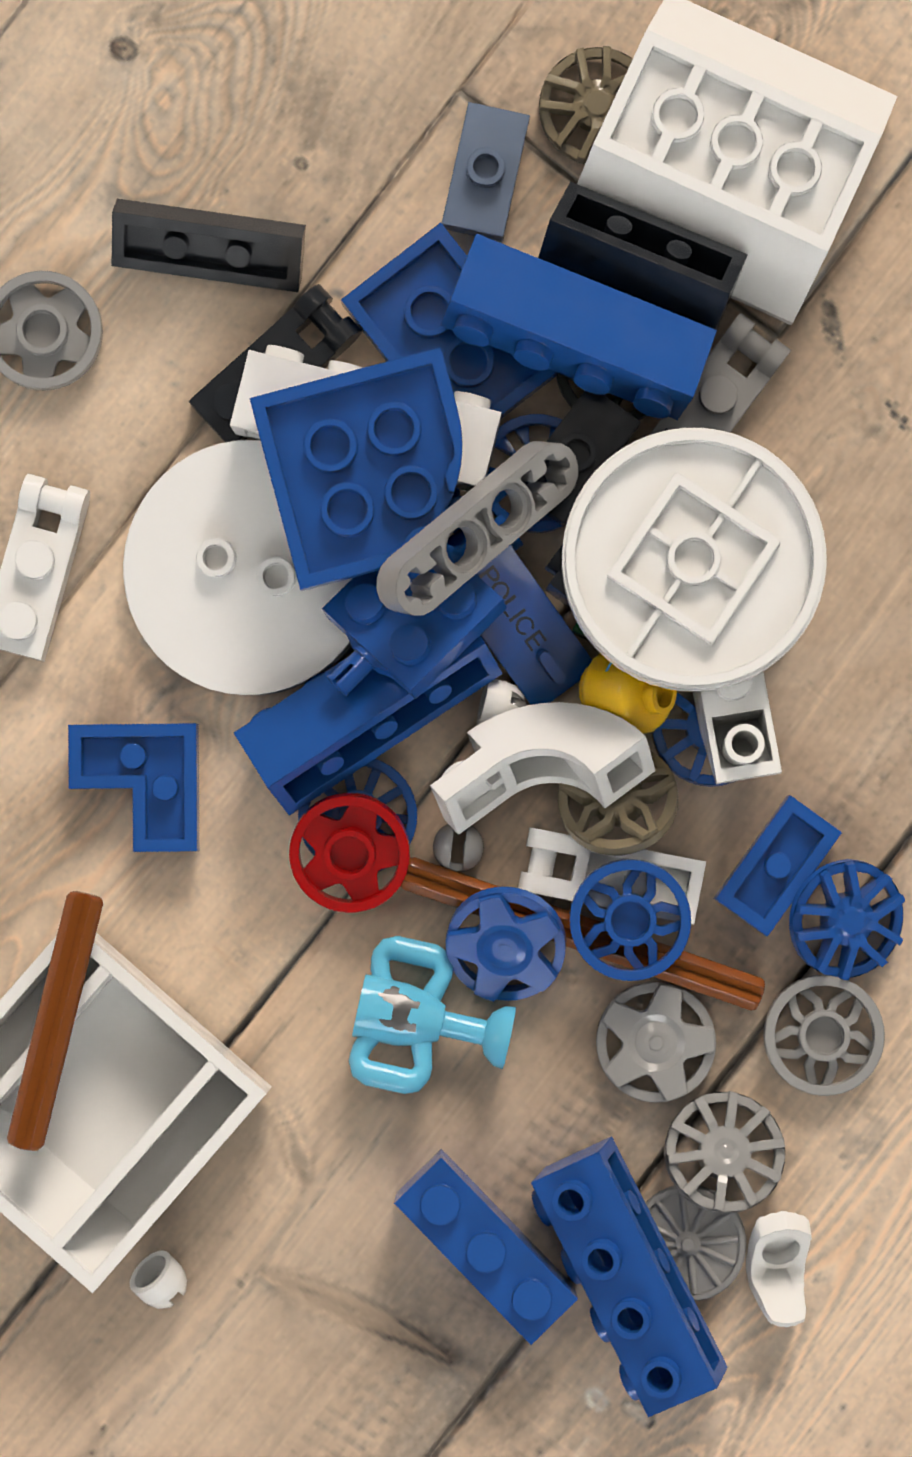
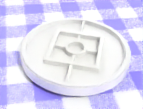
(693, 559)
(218, 580)

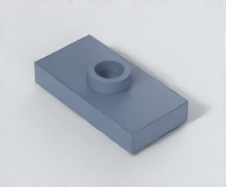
(485, 171)

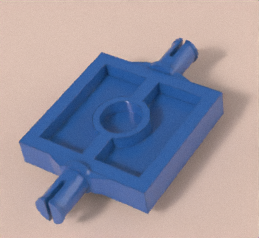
(406, 645)

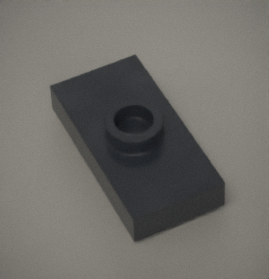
(594, 433)

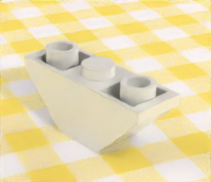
(738, 731)

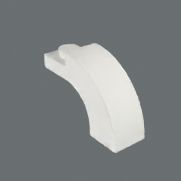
(543, 746)

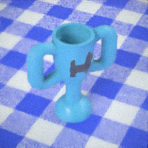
(415, 1017)

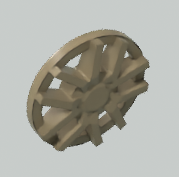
(590, 100)

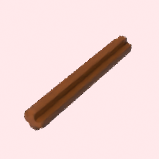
(55, 1021)

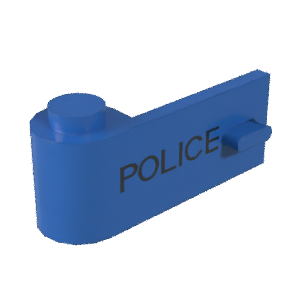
(530, 634)

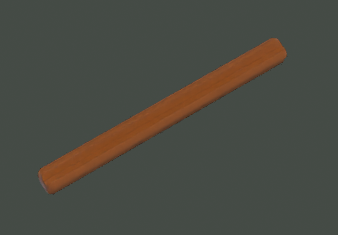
(687, 971)

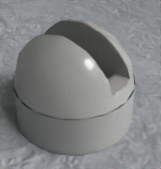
(472, 848)

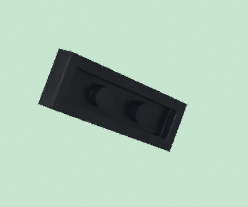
(207, 245)

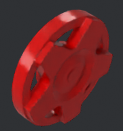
(349, 852)

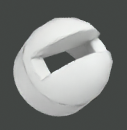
(158, 1280)

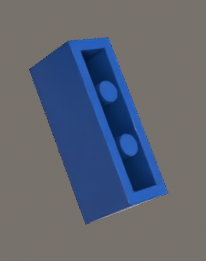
(486, 1246)

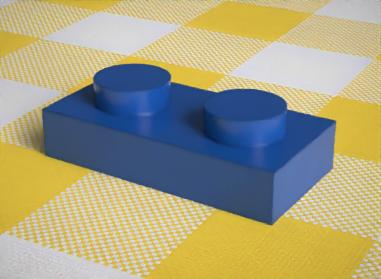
(777, 865)

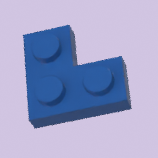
(154, 762)

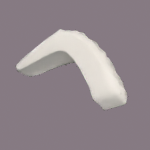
(777, 1266)

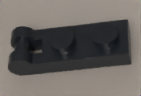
(218, 397)

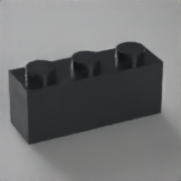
(642, 255)

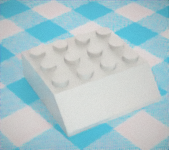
(131, 1119)

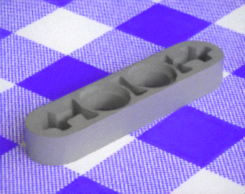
(482, 534)

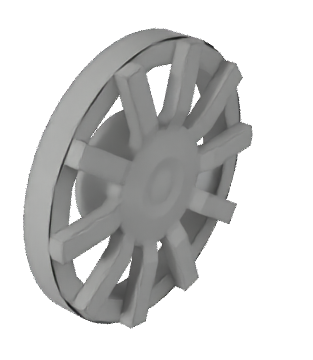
(724, 1152)

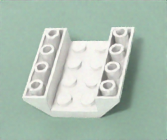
(739, 147)

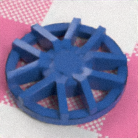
(847, 919)

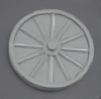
(703, 1243)

